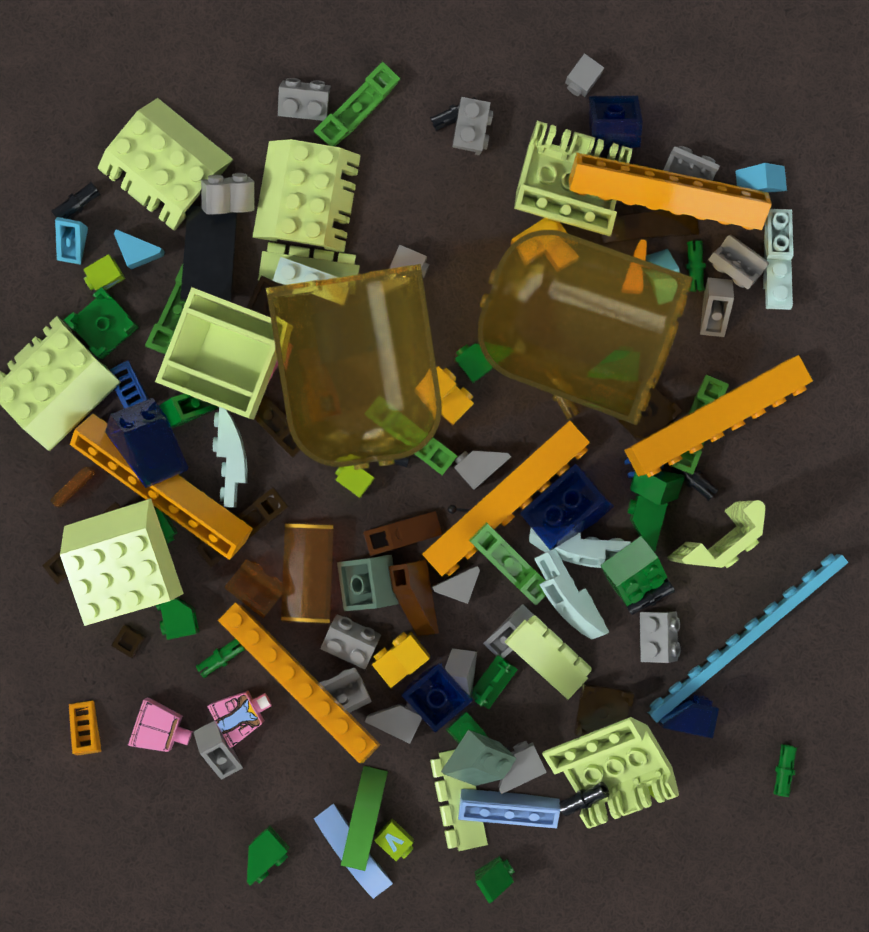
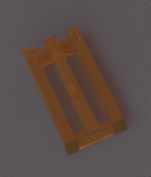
(73, 486)

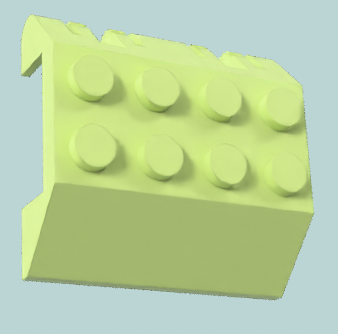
(162, 161)
(545, 181)
(305, 193)
(54, 385)
(749, 527)
(625, 760)

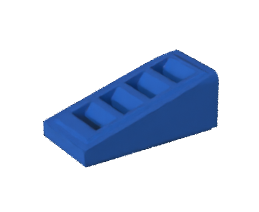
(135, 382)

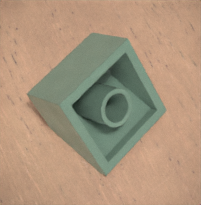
(366, 583)
(479, 760)

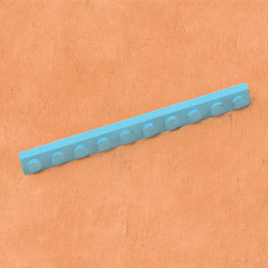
(738, 643)

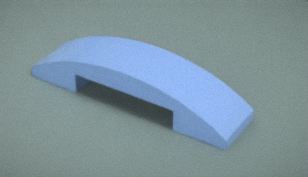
(335, 830)

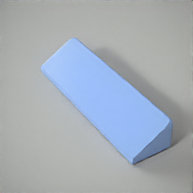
(508, 808)

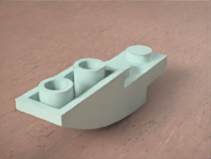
(778, 252)
(230, 446)
(584, 552)
(572, 604)

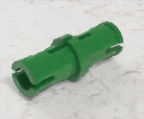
(696, 265)
(220, 658)
(785, 770)

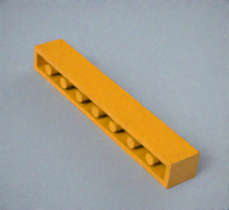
(669, 191)
(717, 416)
(172, 496)
(506, 497)
(299, 683)

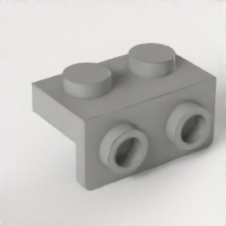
(303, 99)
(471, 125)
(685, 163)
(738, 262)
(659, 637)
(350, 641)
(348, 689)

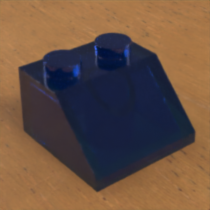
(615, 120)
(436, 696)
(692, 716)

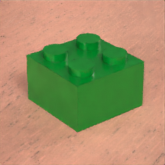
(634, 571)

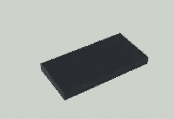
(209, 253)

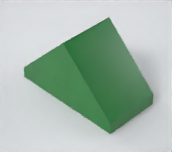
(658, 488)

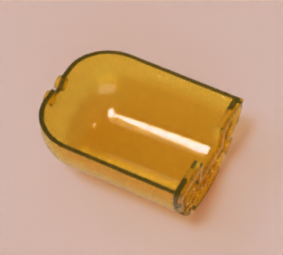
(581, 321)
(357, 366)

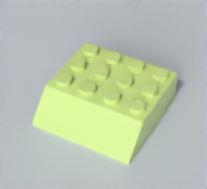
(220, 354)
(118, 563)

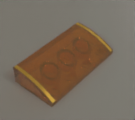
(307, 573)

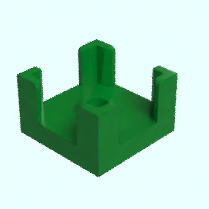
(102, 324)

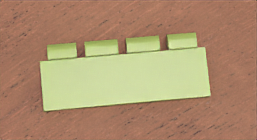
(321, 260)
(549, 656)
(465, 833)

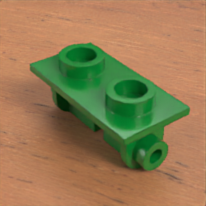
(493, 682)

